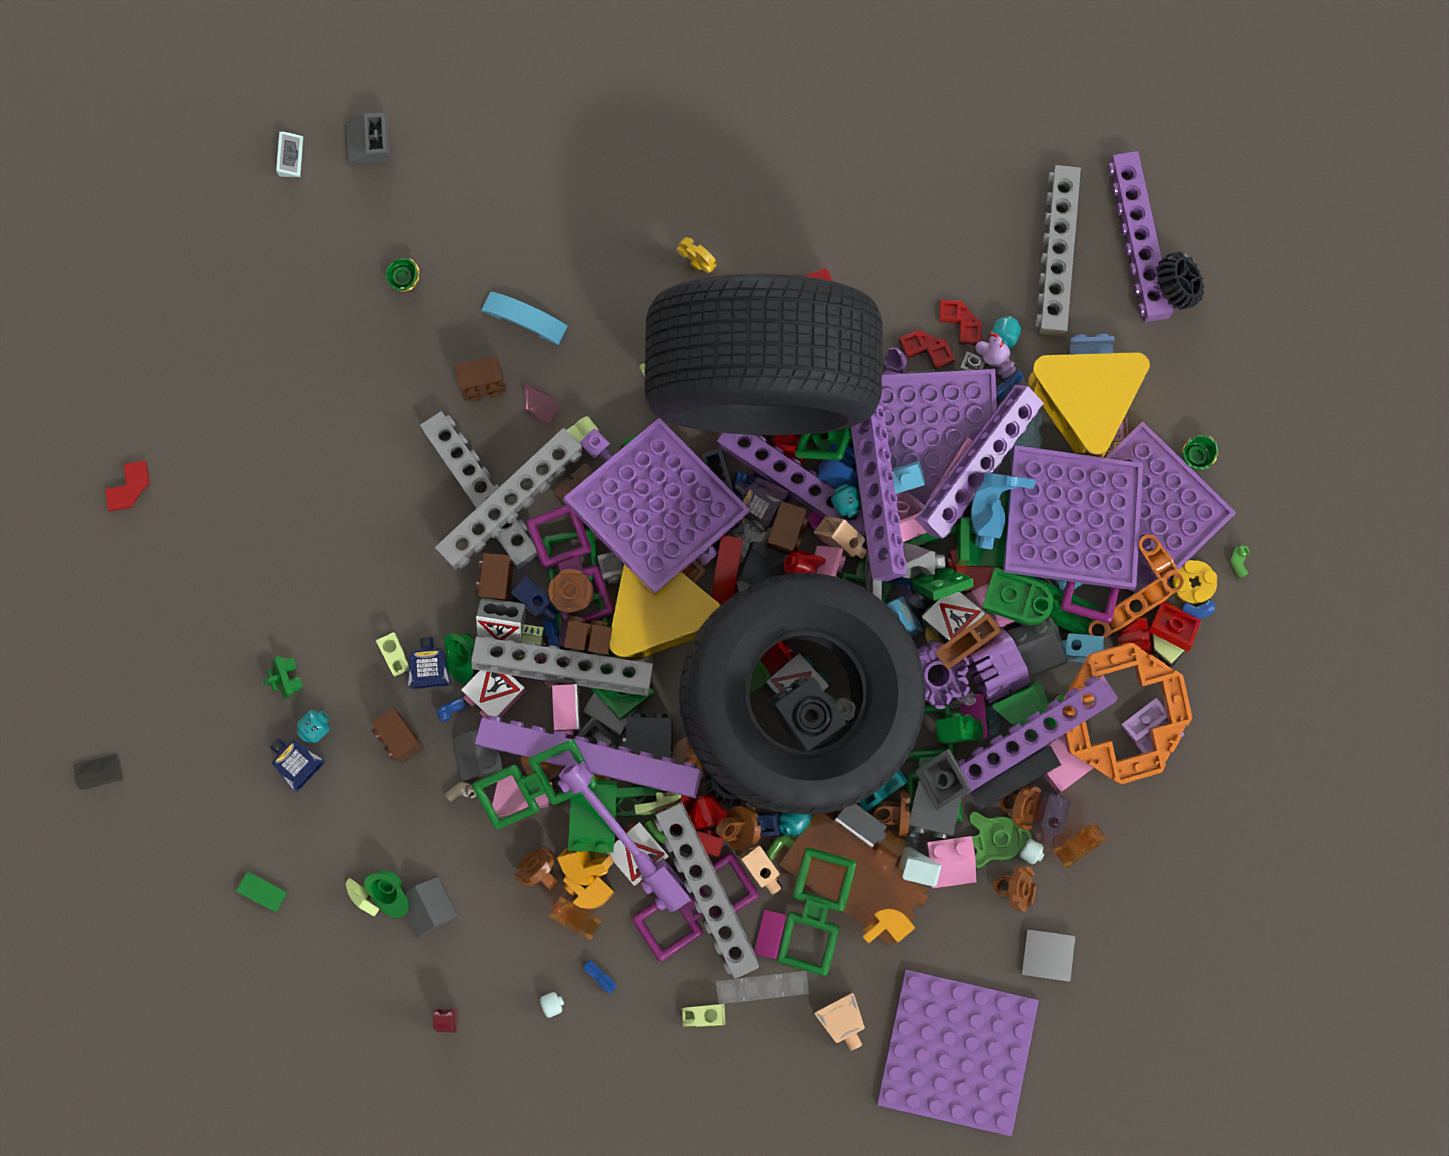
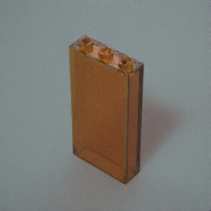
(868, 890)

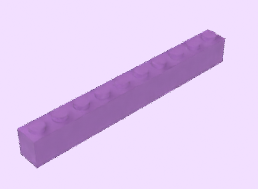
(600, 757)

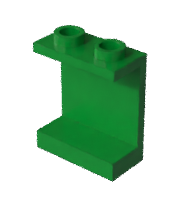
(970, 555)

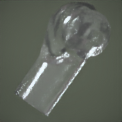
(968, 699)

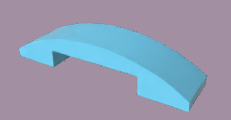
(525, 316)

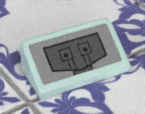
(289, 155)

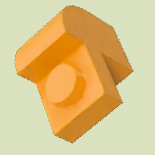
(581, 868)
(592, 897)
(890, 920)

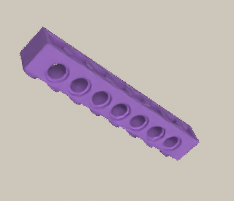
(1130, 165)
(1000, 430)
(800, 491)
(878, 498)
(1103, 696)

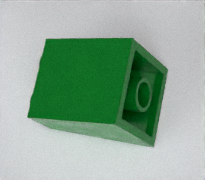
(1023, 703)
(586, 826)

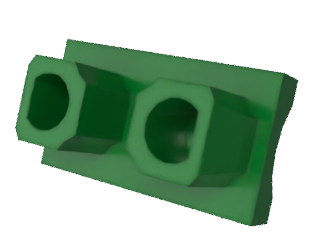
(286, 685)

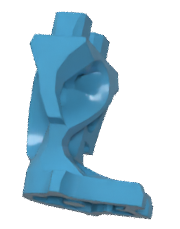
(986, 511)

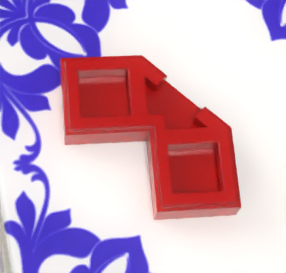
(957, 312)
(919, 342)
(136, 481)

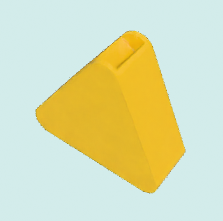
(1088, 395)
(657, 622)

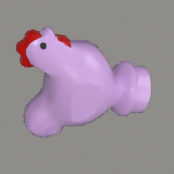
(996, 355)

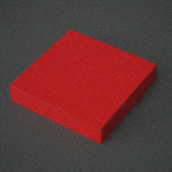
(1175, 626)

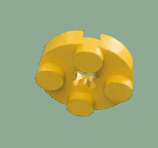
(699, 256)
(1206, 578)

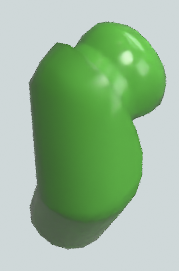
(1237, 560)
(652, 829)
(777, 844)

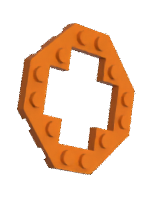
(1163, 737)

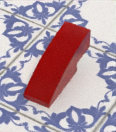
(726, 568)

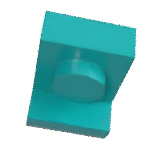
(890, 787)

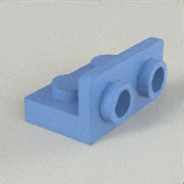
(1091, 345)

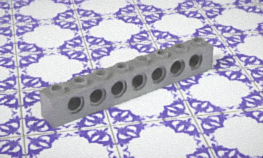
(1070, 179)
(433, 430)
(560, 442)
(550, 671)
(734, 965)

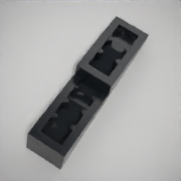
(716, 462)
(1016, 778)

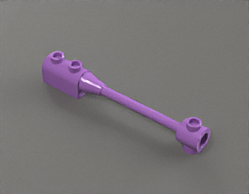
(597, 445)
(657, 876)

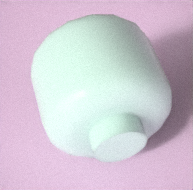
(1032, 851)
(551, 1004)

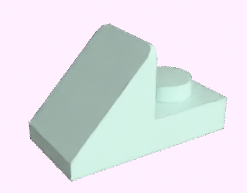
(919, 867)

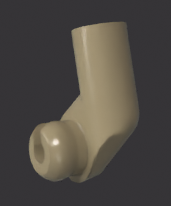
(460, 789)

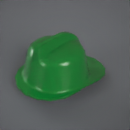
(459, 656)
(387, 893)

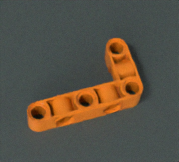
(1150, 595)

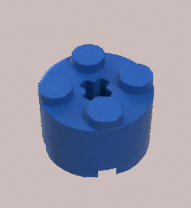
(839, 471)

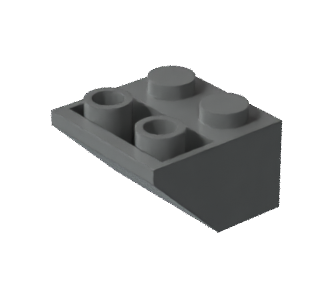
(369, 139)

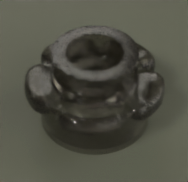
(850, 708)

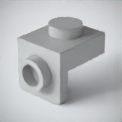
(610, 567)

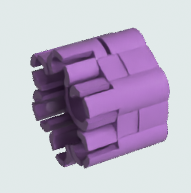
(1001, 666)
(952, 682)

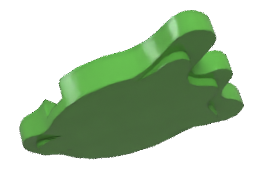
(996, 839)

